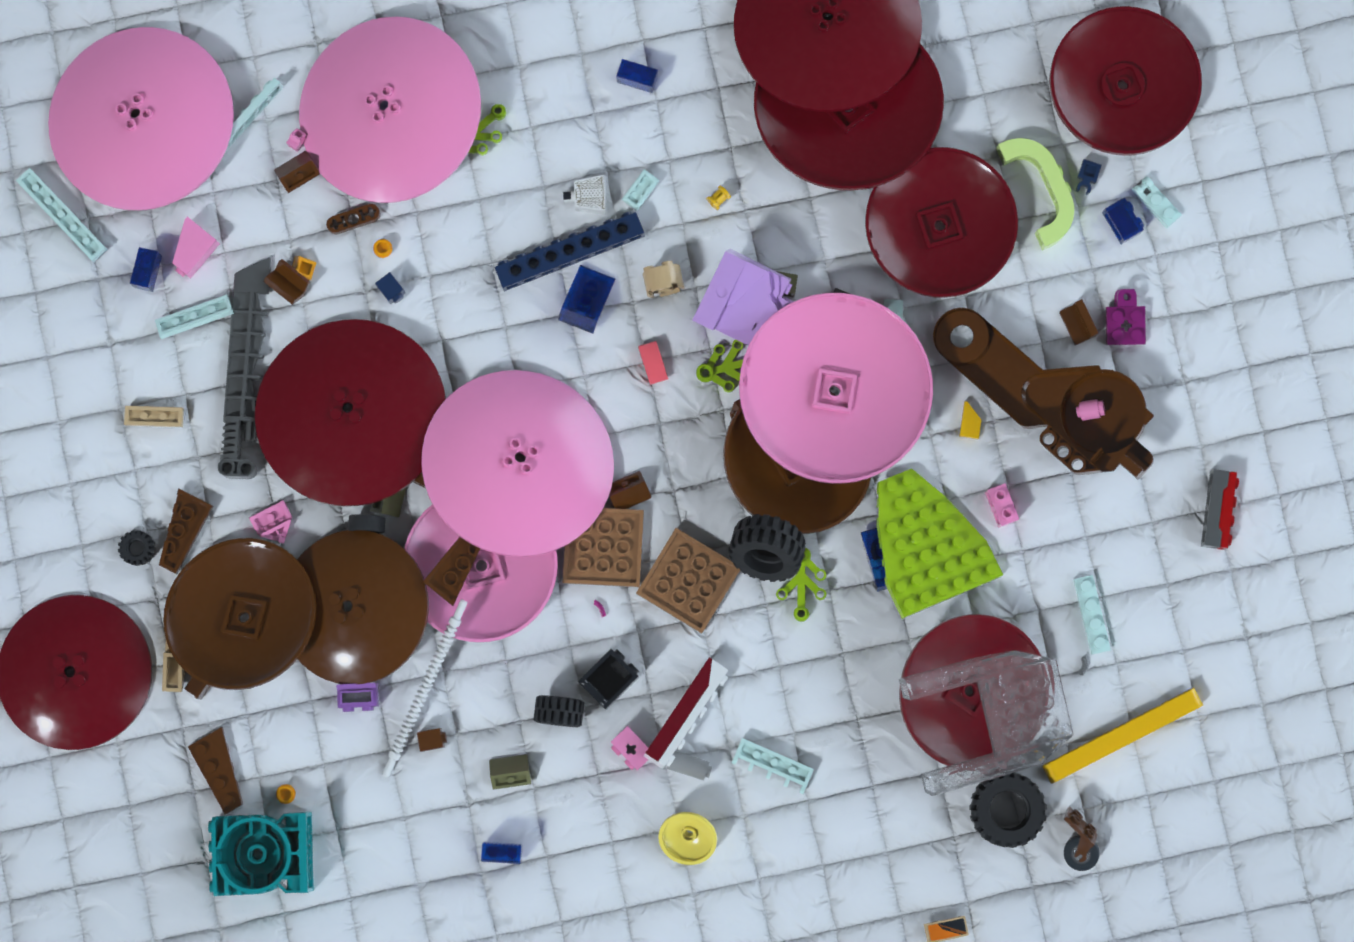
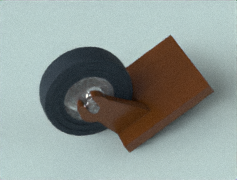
(1081, 850)

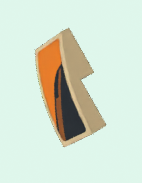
(946, 929)

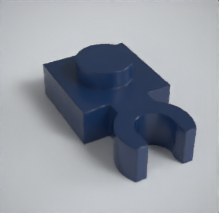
(1088, 174)

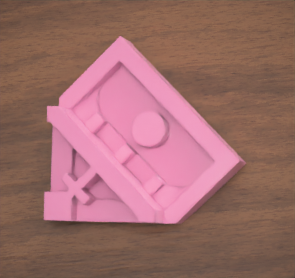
(273, 522)

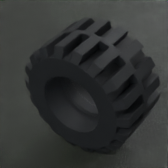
(558, 711)

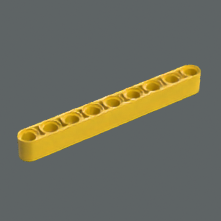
(1122, 735)

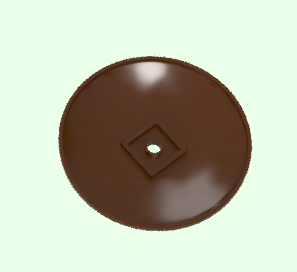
(772, 490)
(212, 595)
(386, 610)

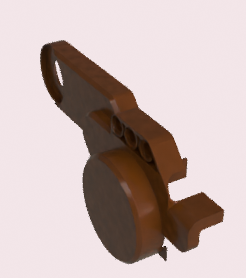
(1050, 397)

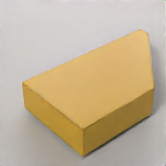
(970, 422)

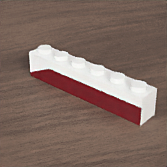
(686, 712)

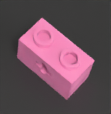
(627, 737)

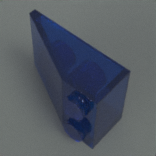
(586, 299)

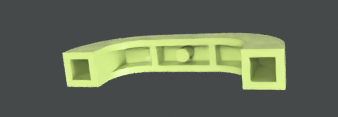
(1053, 179)

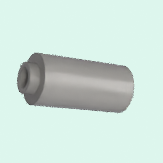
(690, 766)

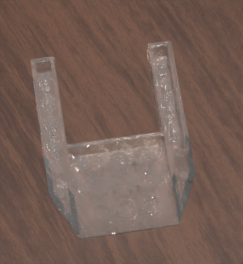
(1021, 710)

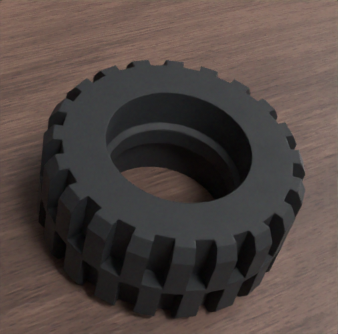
(767, 548)
(1026, 829)

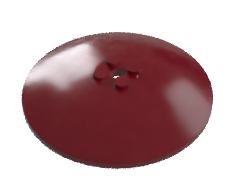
(977, 220)
(108, 681)
(950, 723)

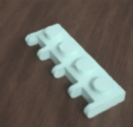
(773, 763)

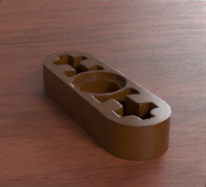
(341, 228)

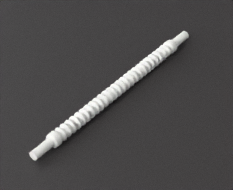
(454, 622)

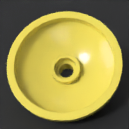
(685, 846)

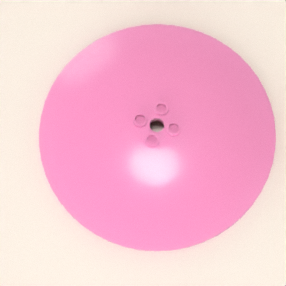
(421, 132)
(173, 140)
(845, 345)
(511, 503)

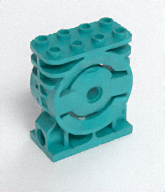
(227, 877)

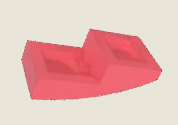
(653, 362)

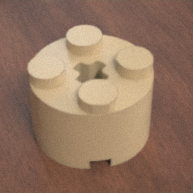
(663, 279)

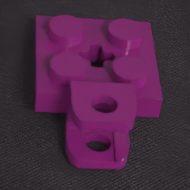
(1123, 311)

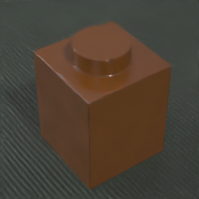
(431, 739)

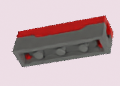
(1218, 509)

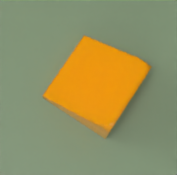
(304, 266)

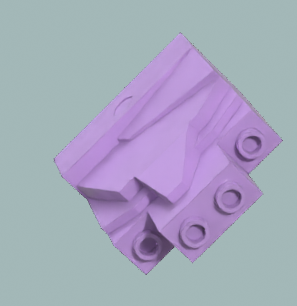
(742, 297)

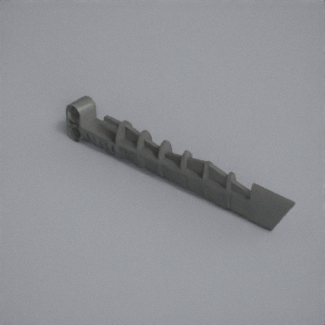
(243, 352)

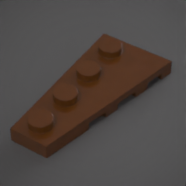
(185, 525)
(452, 570)
(216, 766)

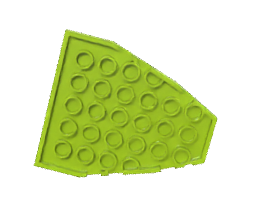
(927, 545)

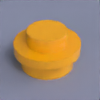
(382, 248)
(285, 794)

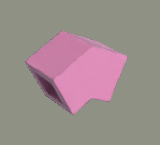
(296, 139)

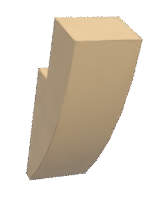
(172, 673)

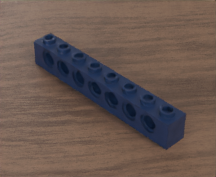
(580, 253)

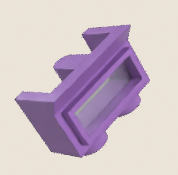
(361, 695)

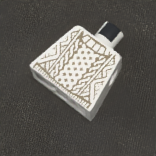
(588, 195)

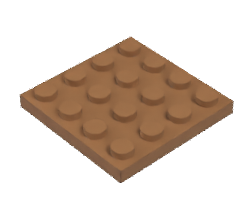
(607, 551)
(688, 580)

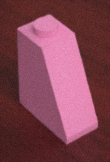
(193, 248)

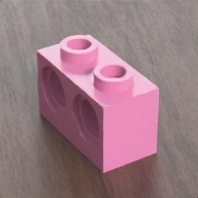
(1001, 505)

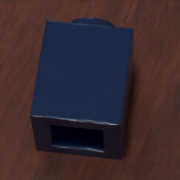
(390, 288)

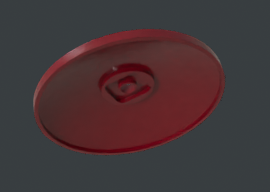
(1131, 48)

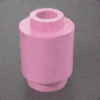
(1090, 409)

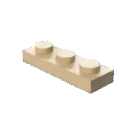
(153, 416)

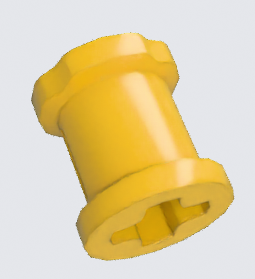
(718, 197)

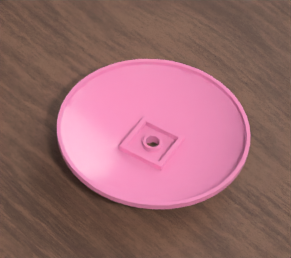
(498, 599)

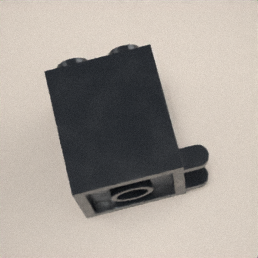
(605, 682)

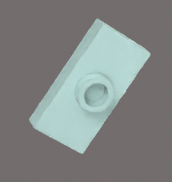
(640, 190)

